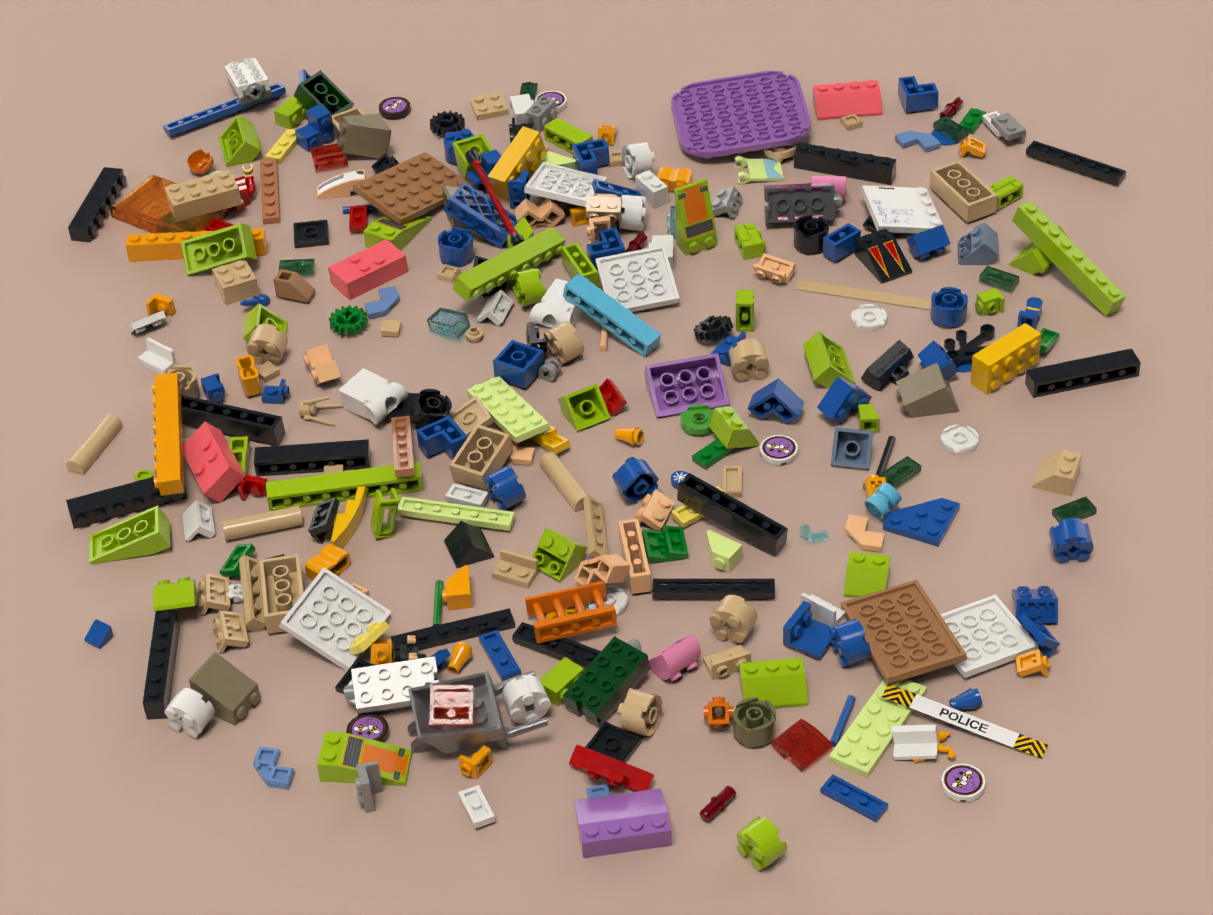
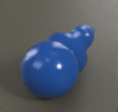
(263, 299)

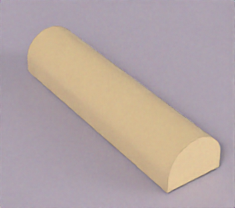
(95, 444)
(563, 480)
(262, 523)
(252, 593)

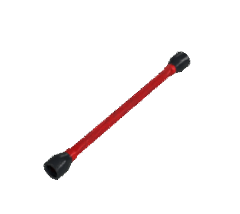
(474, 160)

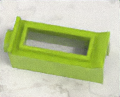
(384, 514)

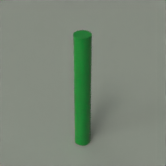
(437, 603)

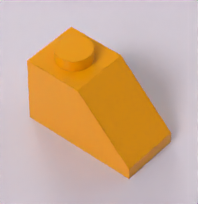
(458, 590)

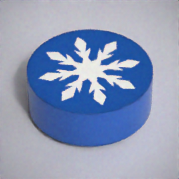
(677, 477)

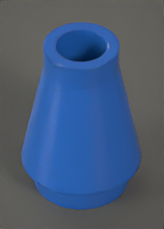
(967, 700)

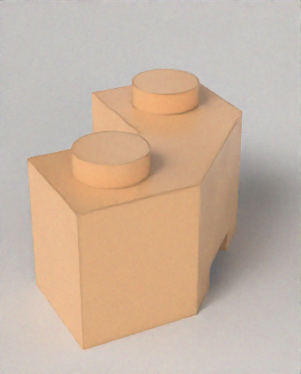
(546, 214)
(321, 365)
(602, 568)

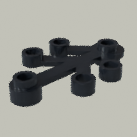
(986, 333)

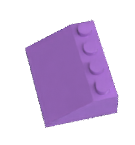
(686, 383)
(623, 823)

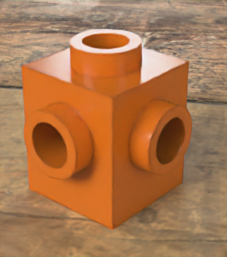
(718, 721)

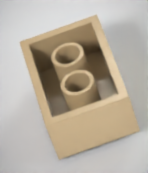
(480, 456)

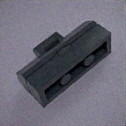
(883, 369)

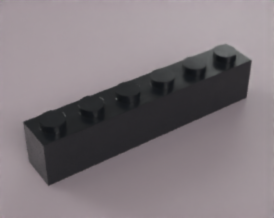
(845, 163)
(97, 204)
(1082, 373)
(232, 419)
(311, 457)
(118, 502)
(732, 514)
(161, 664)

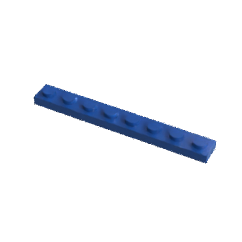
(216, 112)

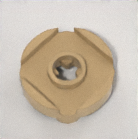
(780, 153)

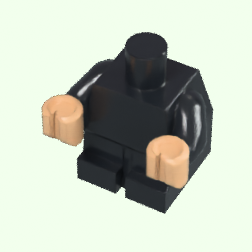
(406, 651)

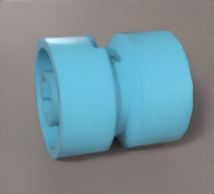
(881, 502)

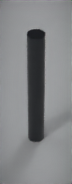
(886, 455)

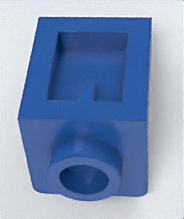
(275, 394)

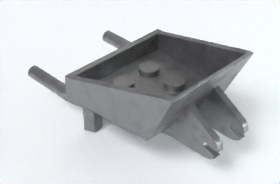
(486, 717)

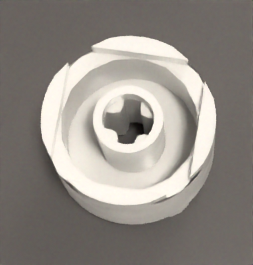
(637, 159)
(632, 212)
(526, 699)
(189, 712)

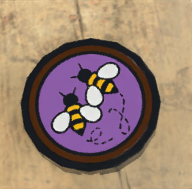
(394, 108)
(369, 726)

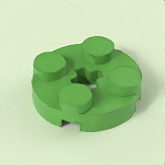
(692, 425)

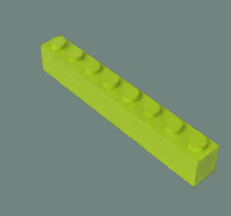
(1068, 258)
(502, 266)
(342, 485)

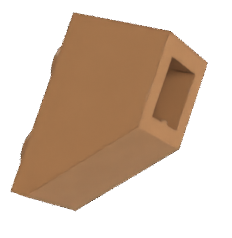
(292, 286)

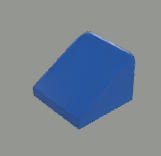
(99, 634)

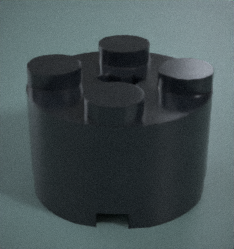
(810, 234)
(429, 407)

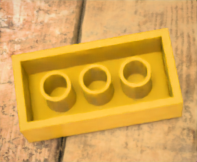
(522, 154)
(1005, 358)

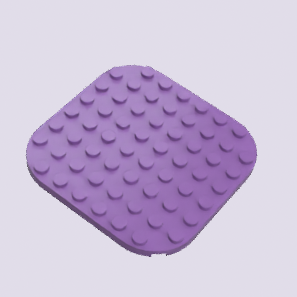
(740, 114)

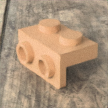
(595, 225)
(774, 268)
(654, 510)

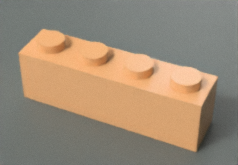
(634, 553)

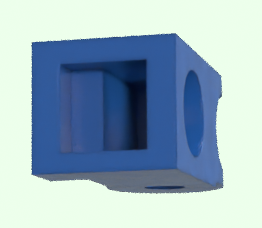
(1032, 313)

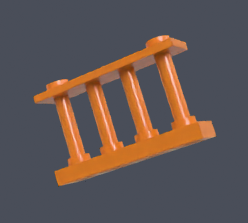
(571, 624)

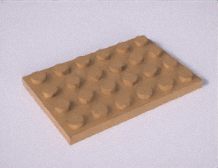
(409, 187)
(904, 631)

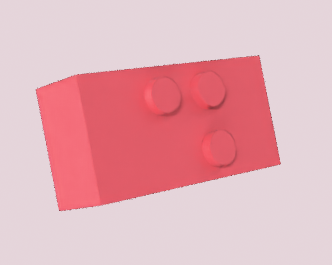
(368, 269)
(212, 462)

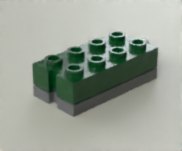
(607, 681)

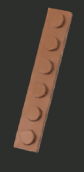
(269, 191)
(402, 447)

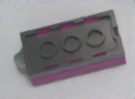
(793, 201)

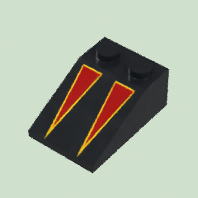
(882, 256)

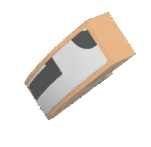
(340, 185)

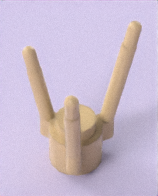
(308, 408)

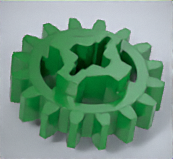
(348, 320)

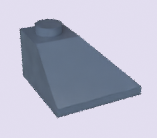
(852, 448)

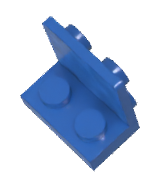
(1036, 602)
(806, 633)

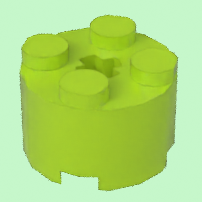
(528, 287)
(760, 843)

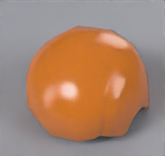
(200, 162)

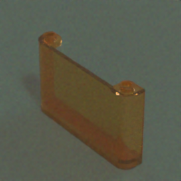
(148, 210)

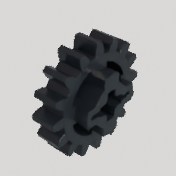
(447, 122)
(713, 328)

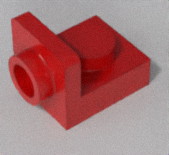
(252, 485)

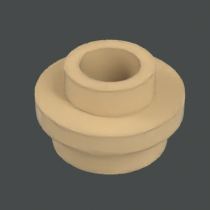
(474, 334)

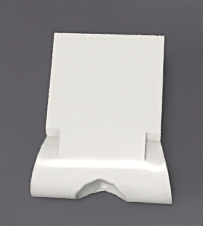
(555, 308)
(371, 395)

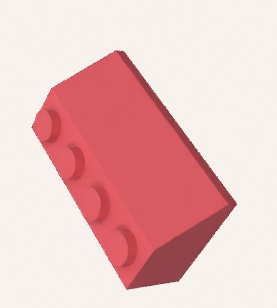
(844, 99)

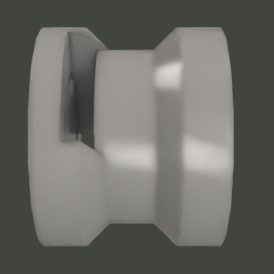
(549, 369)

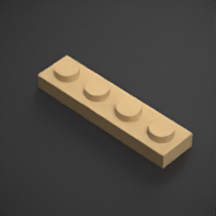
(595, 527)

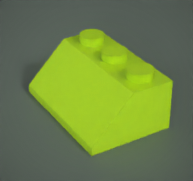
(239, 142)
(1032, 259)
(827, 360)
(776, 681)

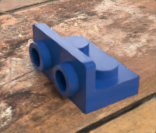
(516, 189)
(725, 345)
(1046, 641)

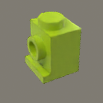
(990, 302)
(868, 418)

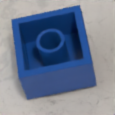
(518, 363)

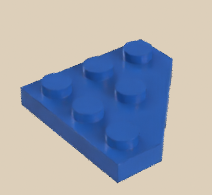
(924, 521)

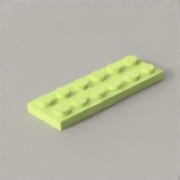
(509, 409)
(872, 730)

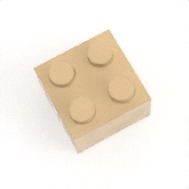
(235, 281)

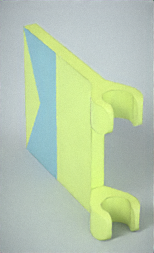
(759, 170)

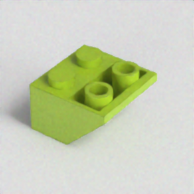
(558, 554)

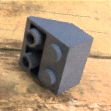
(978, 246)

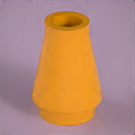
(630, 435)
(460, 655)

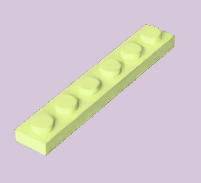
(455, 513)

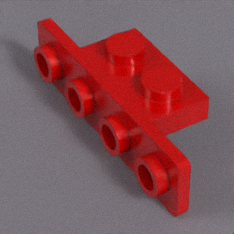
(613, 770)

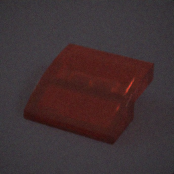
(328, 157)
(451, 705)
(802, 744)

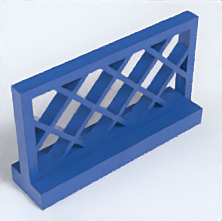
(477, 220)

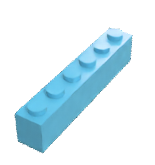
(611, 315)

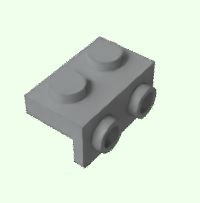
(542, 112)
(1009, 127)
(727, 201)
(368, 783)

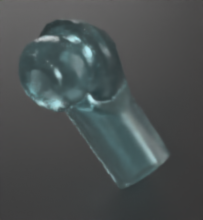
(805, 533)

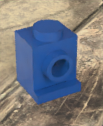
(213, 388)

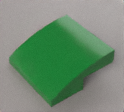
(665, 544)

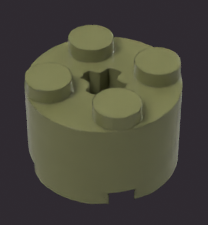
(754, 722)

